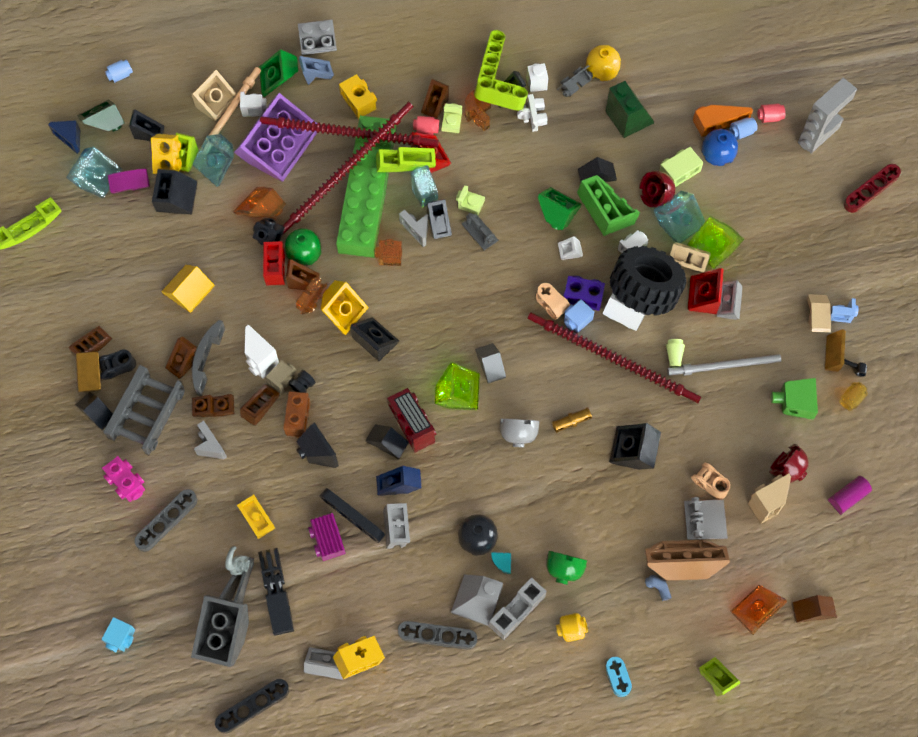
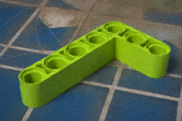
(493, 90)

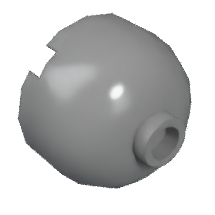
(519, 431)

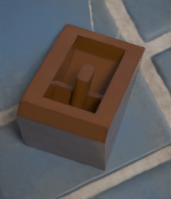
(435, 99)
(298, 275)
(814, 609)

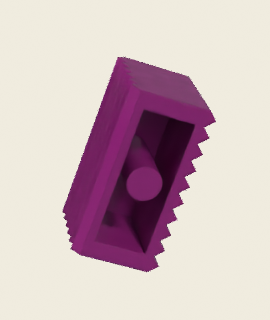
(327, 537)

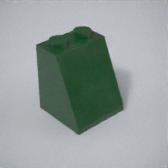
(626, 110)

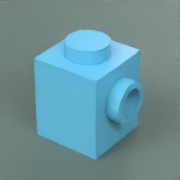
(118, 635)

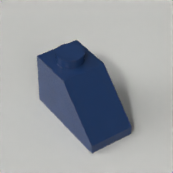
(399, 481)

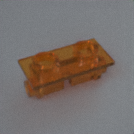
(308, 302)

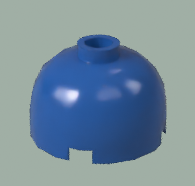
(720, 147)

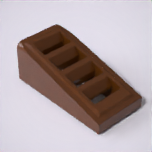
(80, 343)
(254, 415)

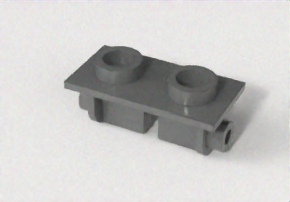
(569, 85)
(479, 231)

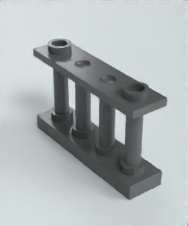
(133, 394)

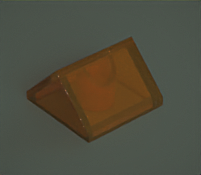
(758, 608)

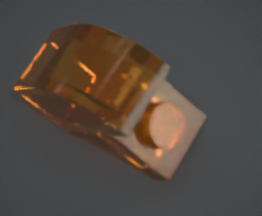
(476, 110)

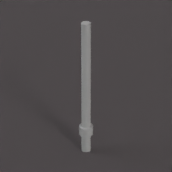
(688, 369)

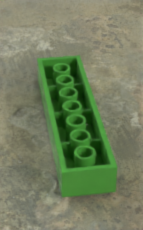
(364, 197)

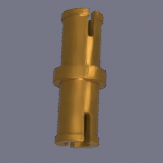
(572, 420)

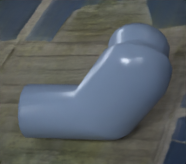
(660, 584)

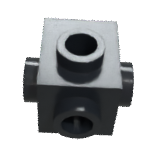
(267, 231)

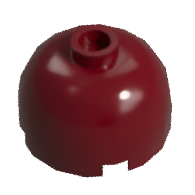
(657, 189)
(792, 463)

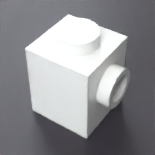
(537, 77)

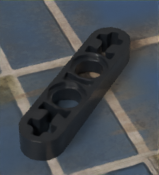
(352, 515)
(254, 709)

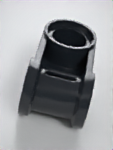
(112, 365)

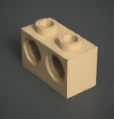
(690, 257)

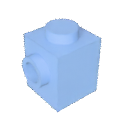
(578, 316)

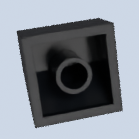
(635, 446)

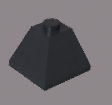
(315, 448)

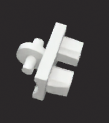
(531, 112)

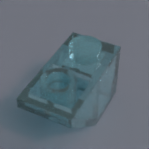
(424, 185)

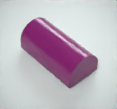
(850, 494)

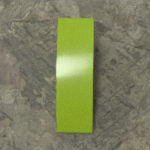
(404, 159)

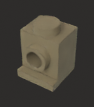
(281, 376)

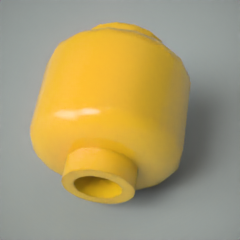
(572, 627)

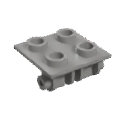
(705, 519)

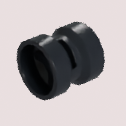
(302, 382)

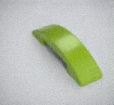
(30, 225)

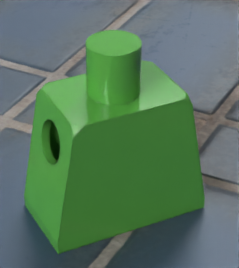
(798, 398)

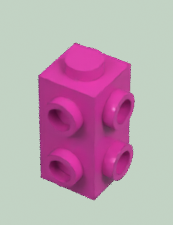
(127, 483)

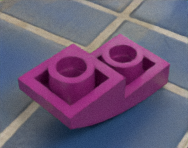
(128, 180)

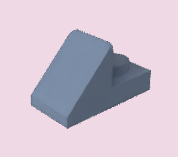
(315, 68)

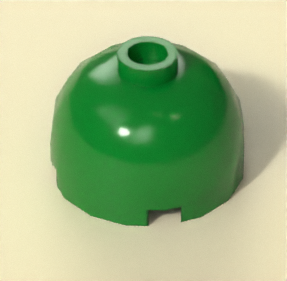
(303, 246)
(565, 567)

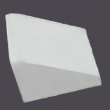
(570, 248)

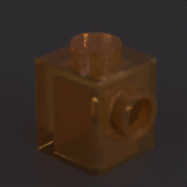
(389, 252)

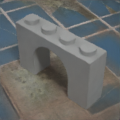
(824, 115)

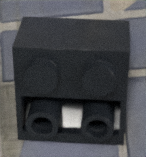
(174, 192)

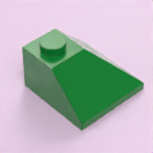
(277, 71)
(558, 208)

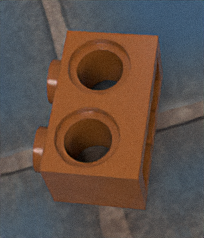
(296, 414)

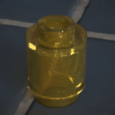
(853, 396)

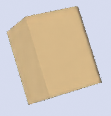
(213, 96)

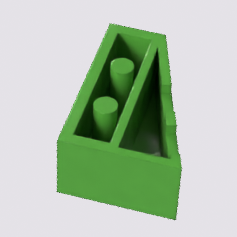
(605, 206)

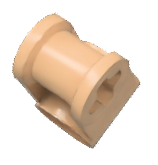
(554, 302)
(710, 480)

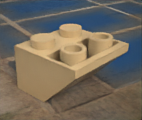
(770, 499)

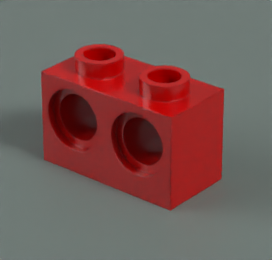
(274, 263)

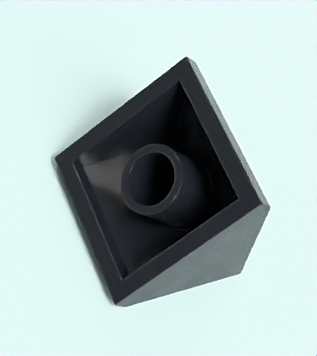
(373, 337)

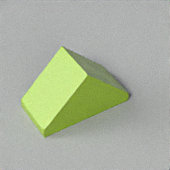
(188, 151)

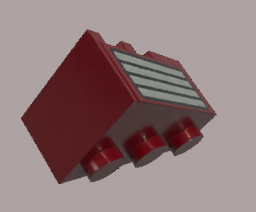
(412, 419)

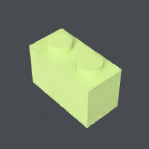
(682, 165)

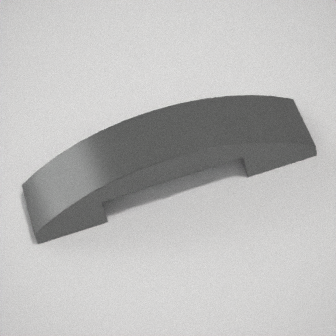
(212, 336)

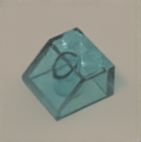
(92, 172)
(680, 216)

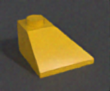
(342, 305)

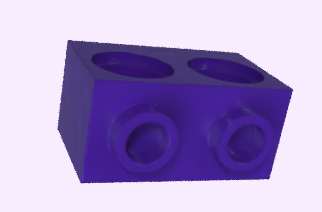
(584, 287)

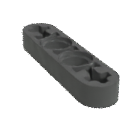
(168, 522)
(437, 639)

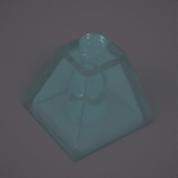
(214, 158)

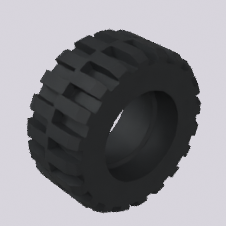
(647, 280)

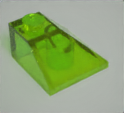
(717, 239)
(458, 388)

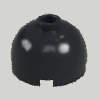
(477, 534)

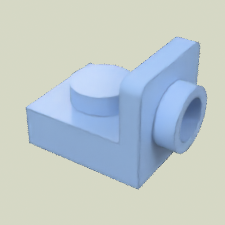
(844, 314)

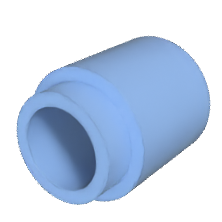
(118, 71)
(743, 127)

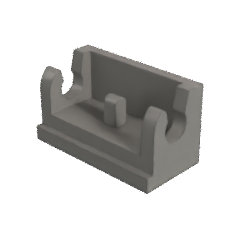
(396, 525)

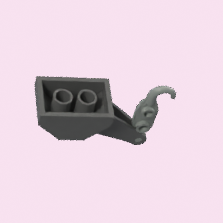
(224, 621)

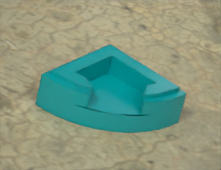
(502, 561)

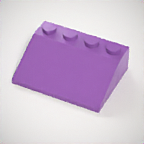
(275, 148)

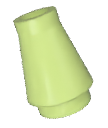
(675, 352)

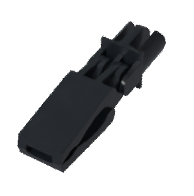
(277, 601)

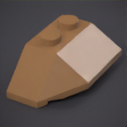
(686, 559)

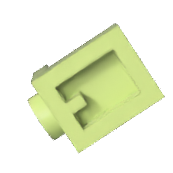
(452, 118)
(469, 201)

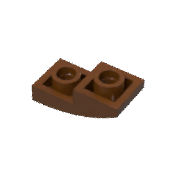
(213, 406)

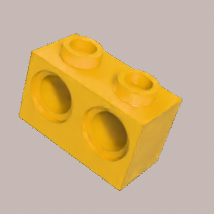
(161, 153)

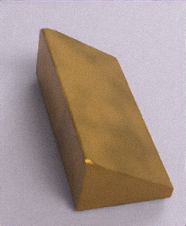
(835, 350)
(88, 371)

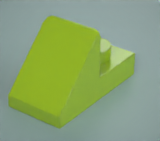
(718, 676)

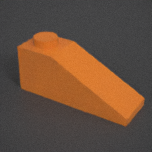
(718, 117)

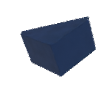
(68, 133)

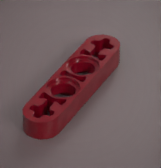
(872, 188)

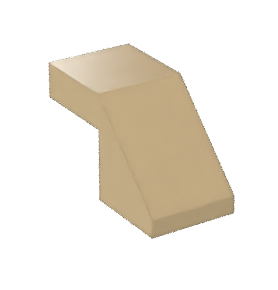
(819, 313)

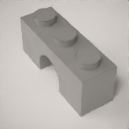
(518, 609)

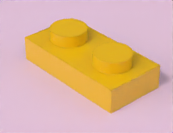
(256, 516)

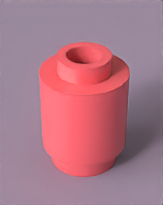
(771, 113)
(426, 125)

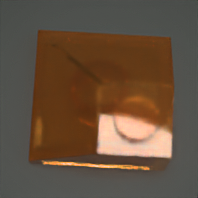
(261, 203)

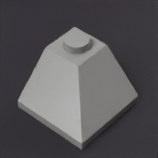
(477, 598)

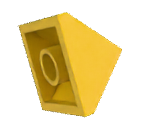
(188, 287)

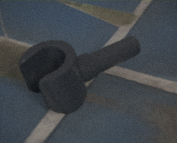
(861, 368)

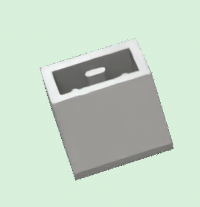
(317, 37)

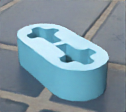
(623, 675)

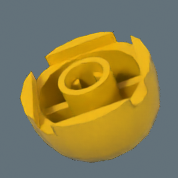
(603, 62)

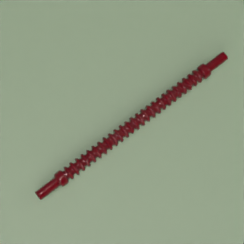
(395, 119)
(281, 122)
(678, 389)

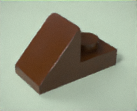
(181, 357)

